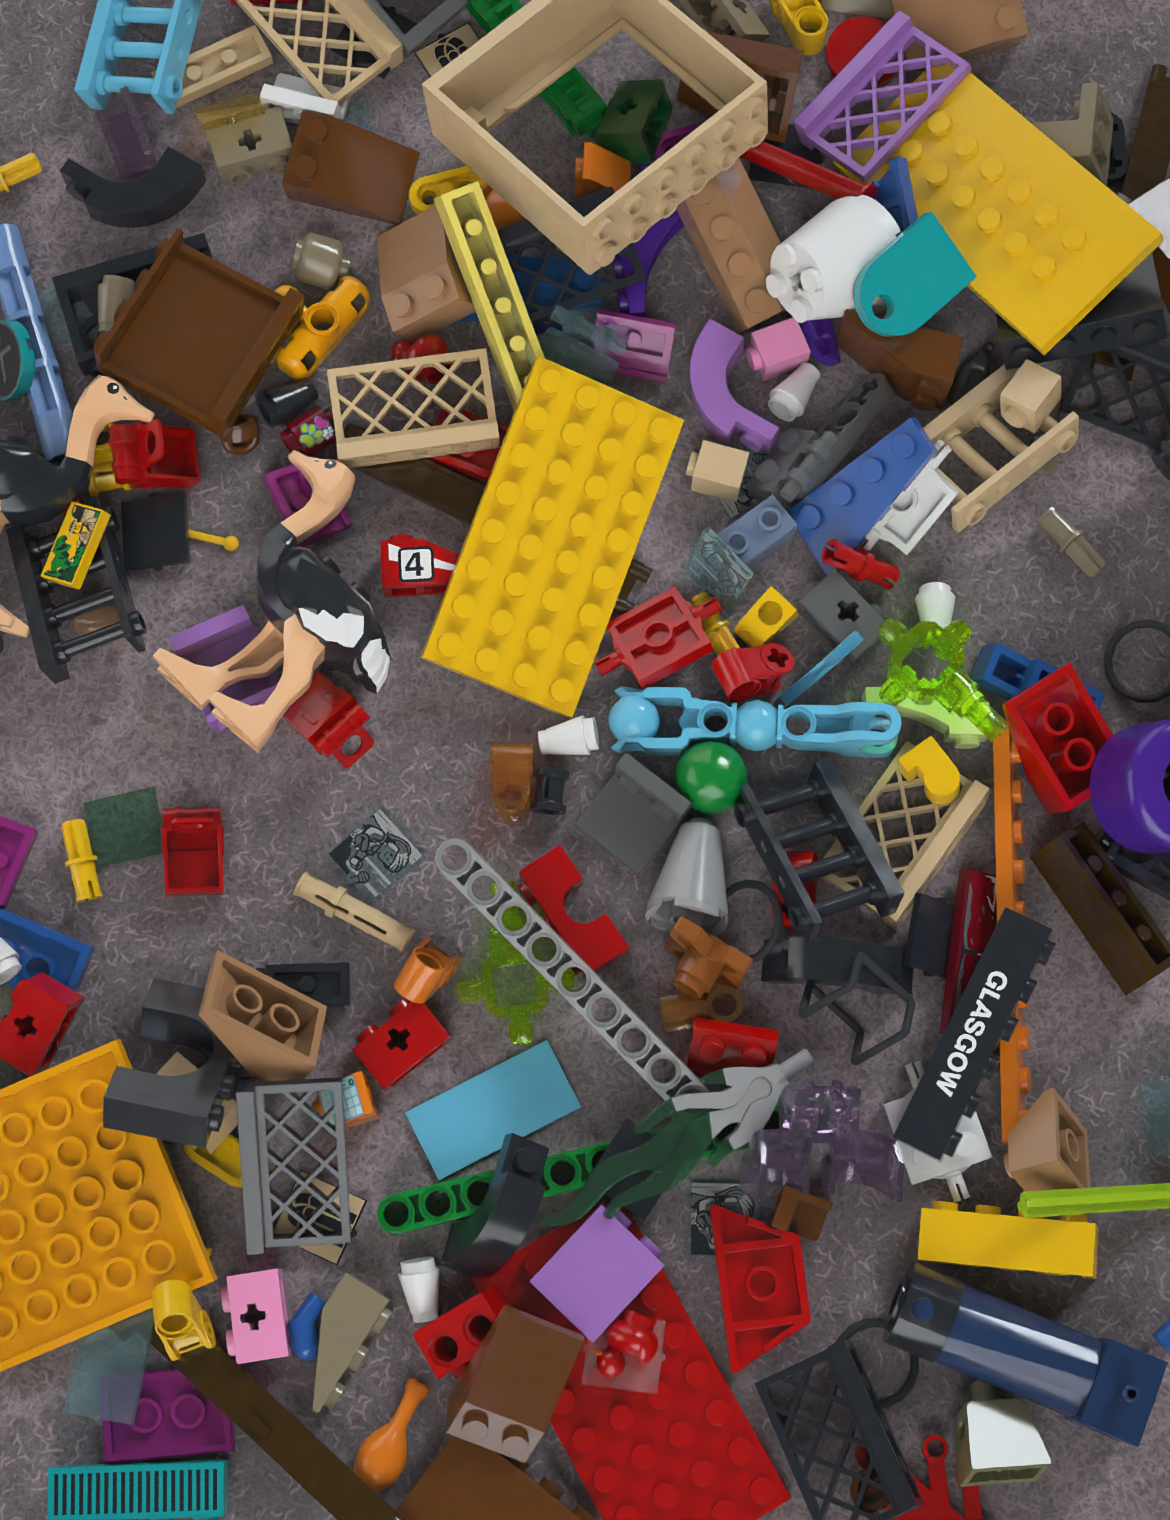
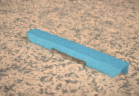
(821, 668)

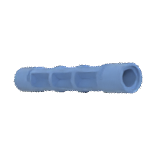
(22, 305)

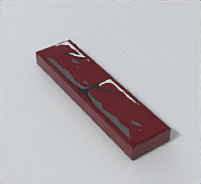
(971, 930)

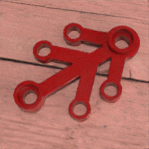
(937, 1497)

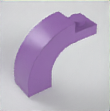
(710, 365)

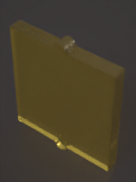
(229, 111)

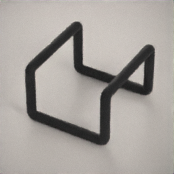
(828, 1000)

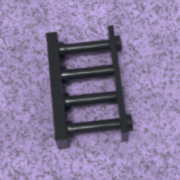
(46, 618)
(841, 820)

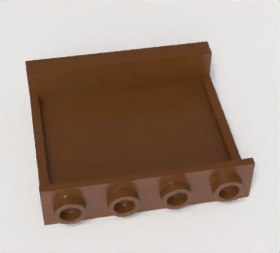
(196, 335)
(484, 1485)

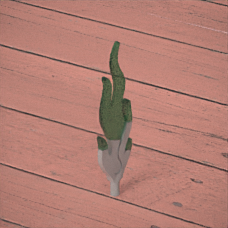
(683, 1140)

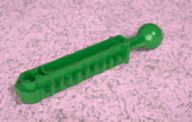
(568, 97)

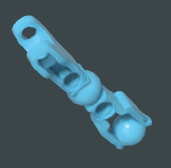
(753, 725)

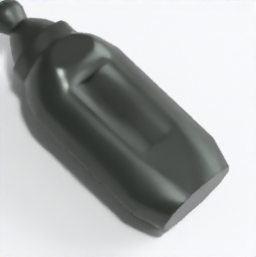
(971, 373)

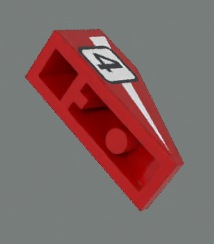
(415, 566)

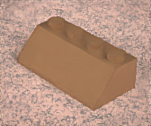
(734, 244)

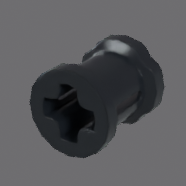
(549, 791)

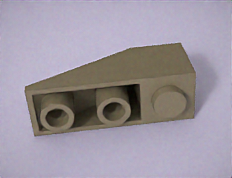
(345, 1326)

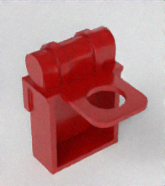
(154, 455)
(328, 718)
(192, 851)

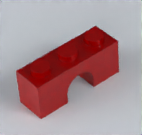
(548, 885)

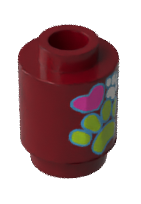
(310, 431)

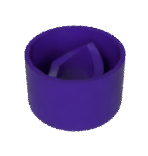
(1130, 789)

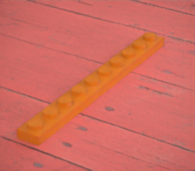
(1010, 874)

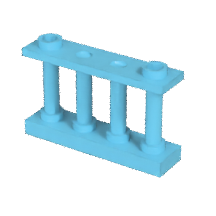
(106, 48)

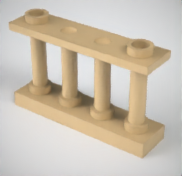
(977, 410)

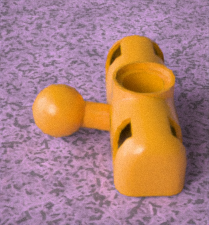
(332, 309)

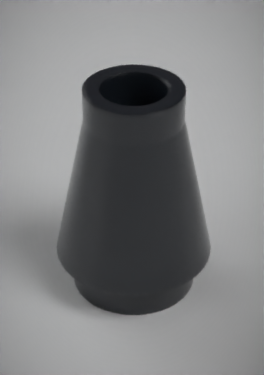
(285, 402)

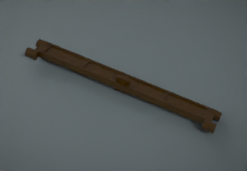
(1146, 163)
(460, 499)
(280, 1434)

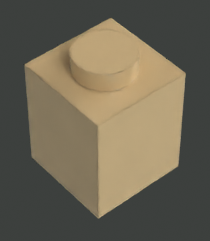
(1030, 396)
(717, 470)

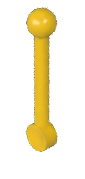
(230, 543)

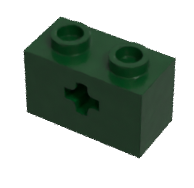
(635, 120)

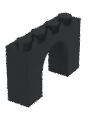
(1126, 318)
(178, 1106)

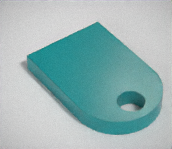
(913, 277)

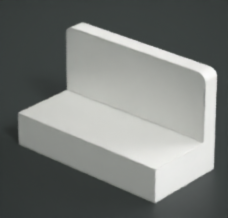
(296, 95)

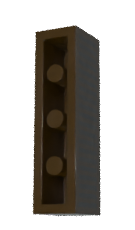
(1104, 907)

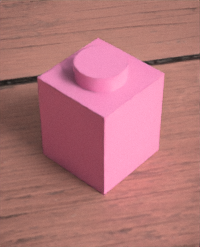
(777, 349)

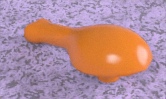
(384, 1451)

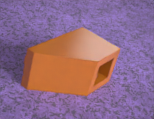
(600, 170)

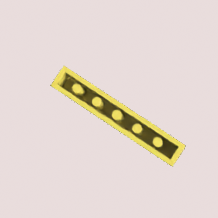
(490, 285)

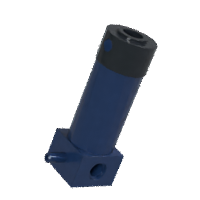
(1024, 1353)

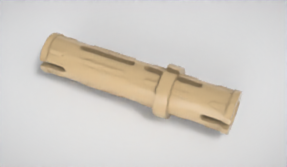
(340, 904)

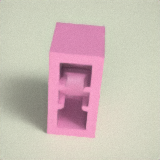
(268, 1294)

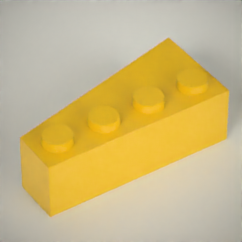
(1008, 1241)

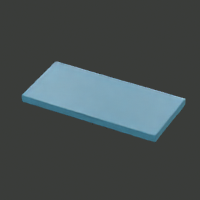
(479, 1113)

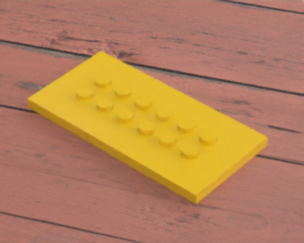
(1017, 209)

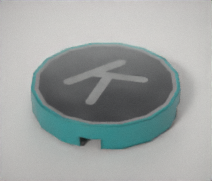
(16, 361)

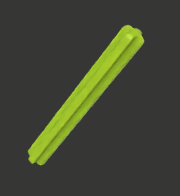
(1094, 1200)

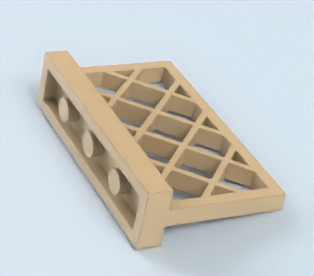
(362, 23)
(418, 442)
(937, 844)

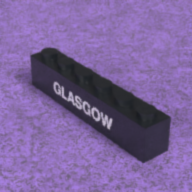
(973, 1035)

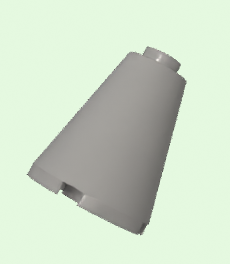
(692, 881)

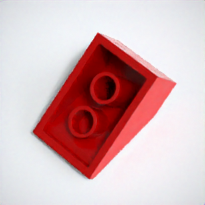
(1057, 737)

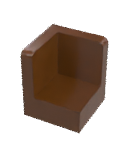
(800, 1213)

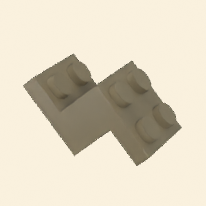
(1088, 135)

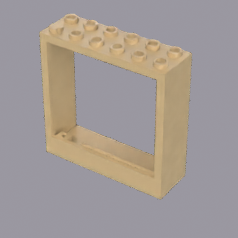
(543, 45)

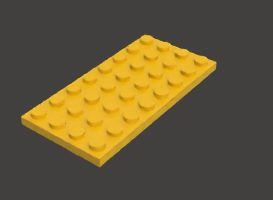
(552, 538)

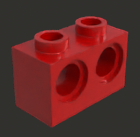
(463, 1327)

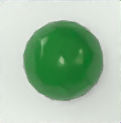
(710, 776)

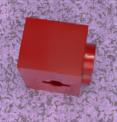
(53, 1011)
(393, 1065)

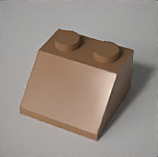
(1048, 1147)

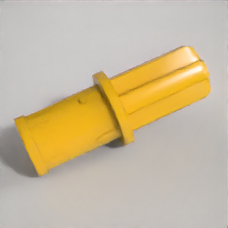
(18, 171)
(716, 628)
(81, 860)

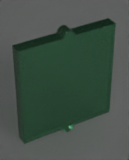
(124, 827)

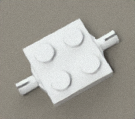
(916, 507)
(921, 1167)

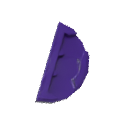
(821, 340)

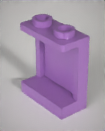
(217, 642)
(598, 1272)

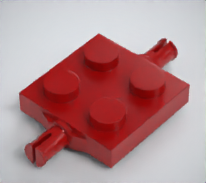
(659, 637)

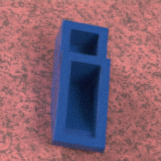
(1009, 673)

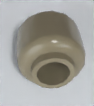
(319, 260)

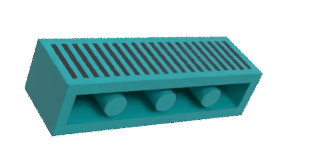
(139, 1490)

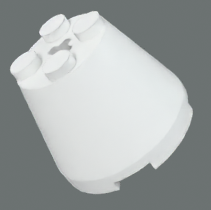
(820, 262)

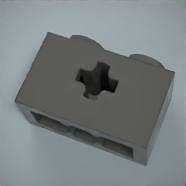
(836, 595)

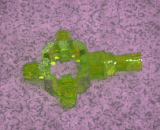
(952, 687)
(505, 955)

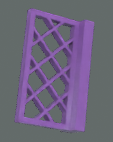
(853, 86)

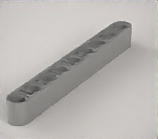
(564, 958)

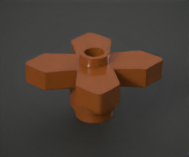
(704, 960)

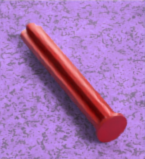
(807, 172)

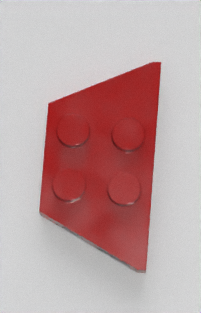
(758, 1284)

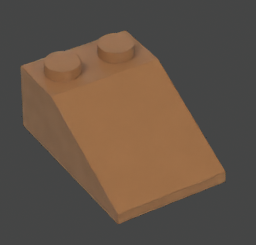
(965, 26)
(421, 277)
(262, 1020)

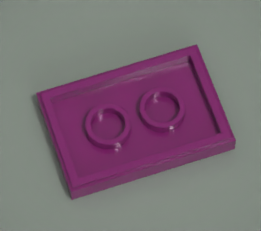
(169, 1423)

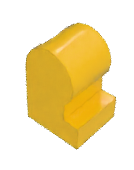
(766, 619)
(934, 769)

